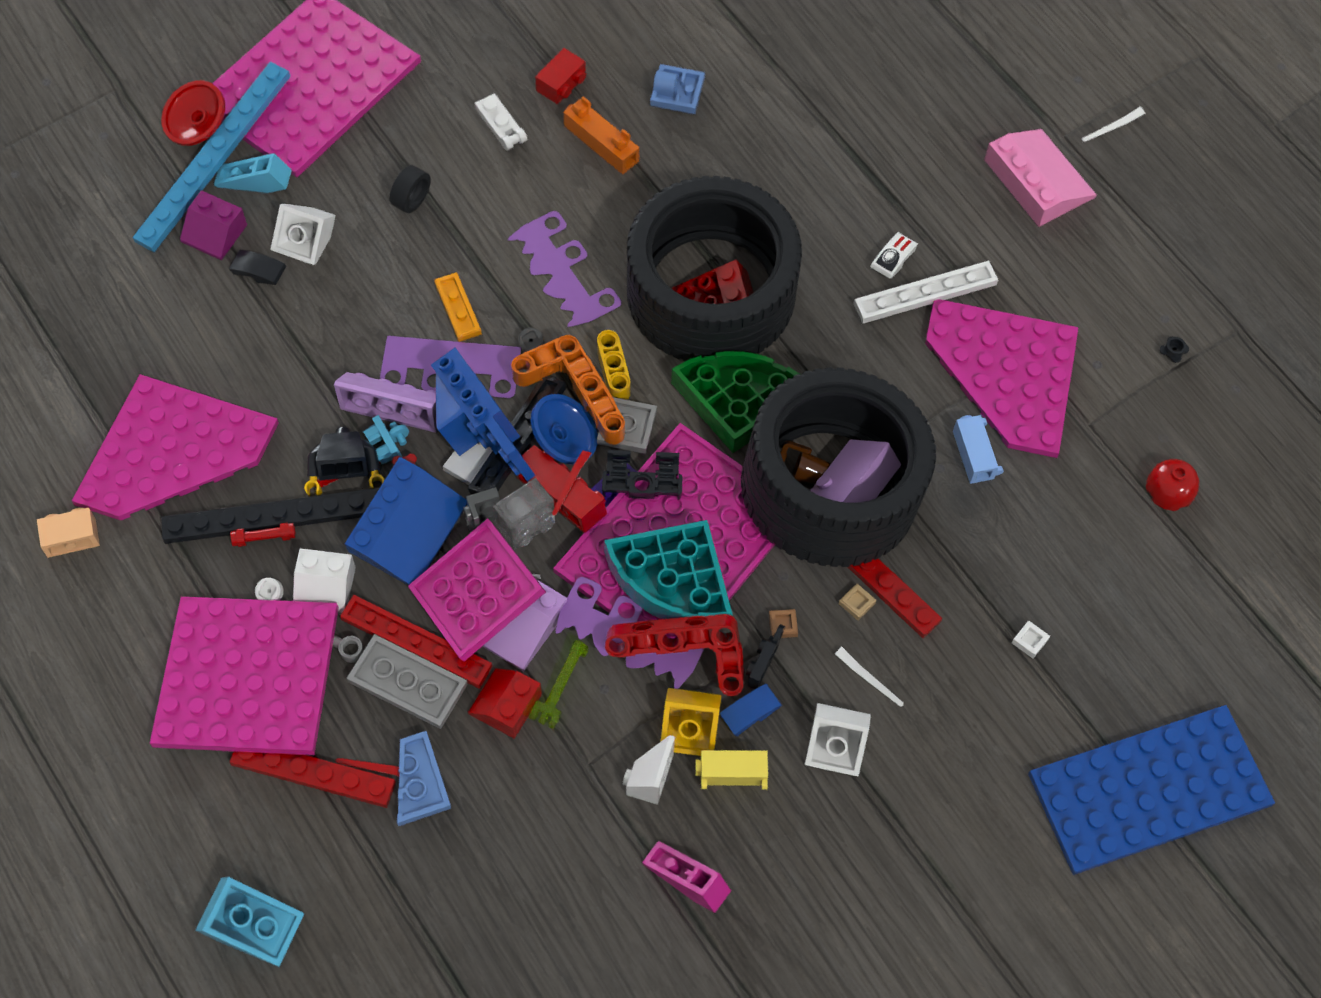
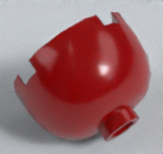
(1173, 484)

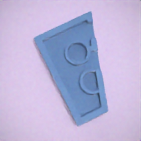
(420, 781)

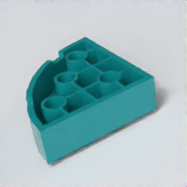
(670, 571)

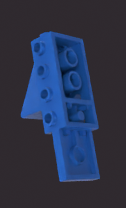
(471, 415)

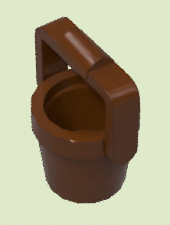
(808, 467)

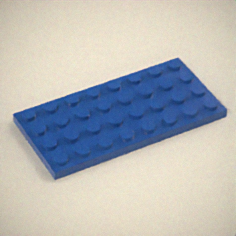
(1150, 789)

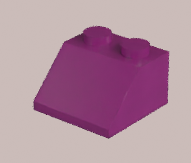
(212, 225)

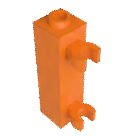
(601, 135)

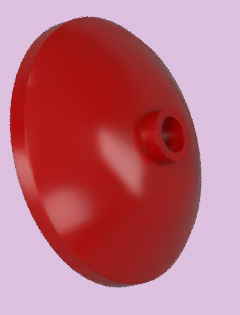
(193, 113)

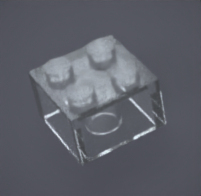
(524, 514)

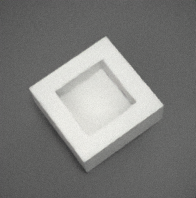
(1030, 639)

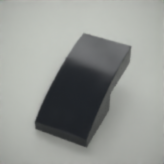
(260, 267)

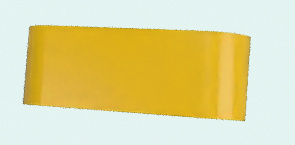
(613, 356)

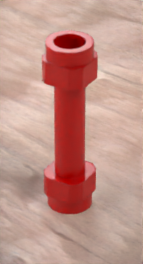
(285, 531)

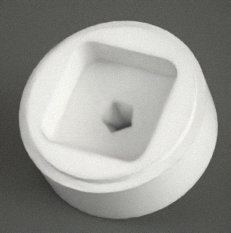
(269, 589)

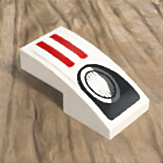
(893, 255)

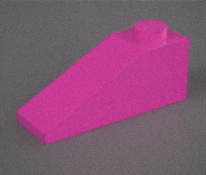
(688, 876)

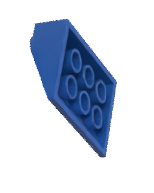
(406, 522)

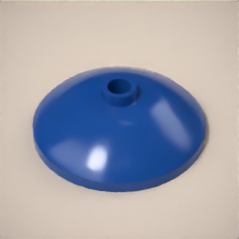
(563, 428)

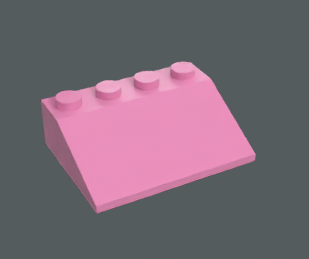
(1037, 175)

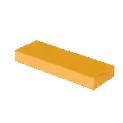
(457, 307)

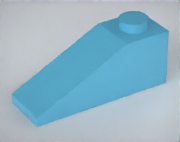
(255, 174)

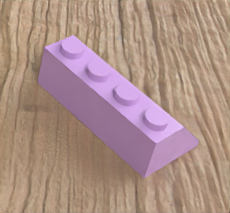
(388, 400)

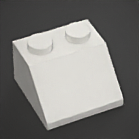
(323, 577)
(838, 739)

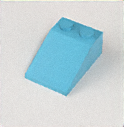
(250, 921)

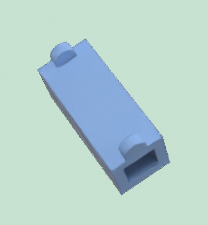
(976, 449)

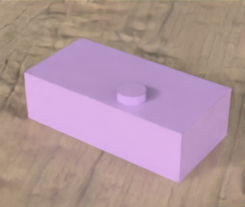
(858, 472)

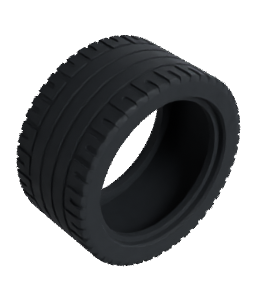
(720, 211)
(847, 406)

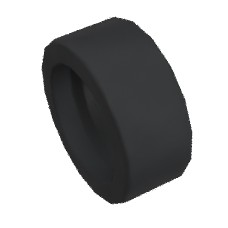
(410, 189)

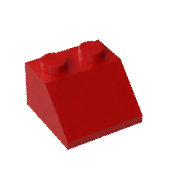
(506, 701)

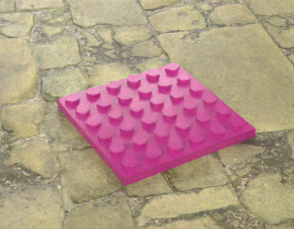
(245, 676)

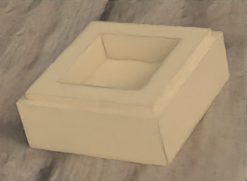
(857, 602)

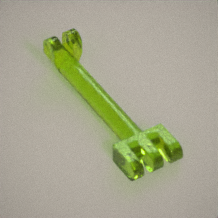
(548, 709)

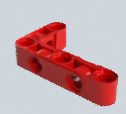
(691, 633)

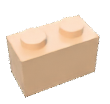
(68, 532)

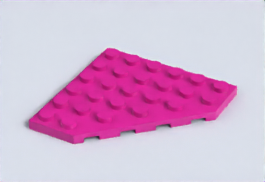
(1009, 368)
(169, 446)

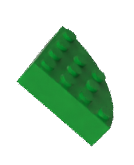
(729, 391)

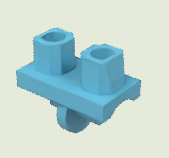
(380, 432)

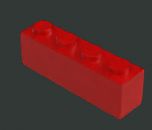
(581, 504)

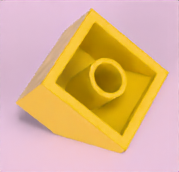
(691, 720)

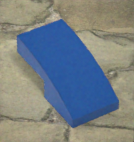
(750, 708)

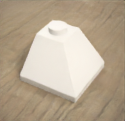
(302, 232)
(650, 772)

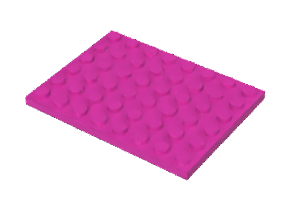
(337, 75)
(708, 493)

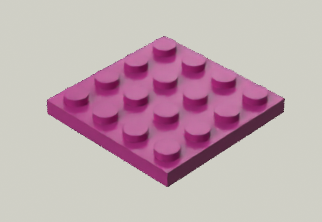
(476, 589)

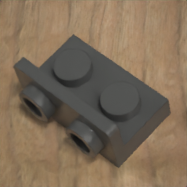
(480, 507)

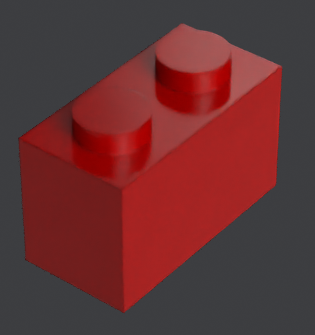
(560, 76)

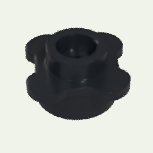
(1177, 344)

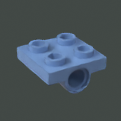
(677, 88)

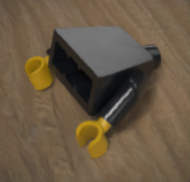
(340, 457)

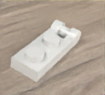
(500, 121)

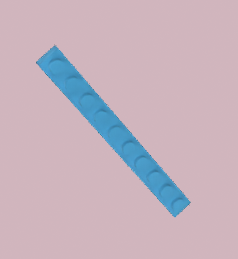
(211, 157)

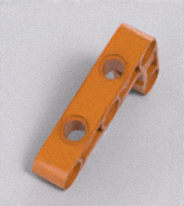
(550, 359)

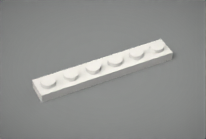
(925, 292)

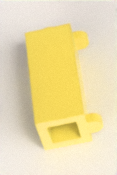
(733, 768)

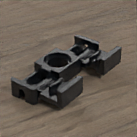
(662, 485)

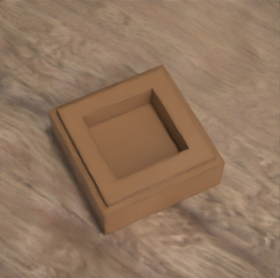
(786, 618)

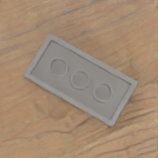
(407, 681)

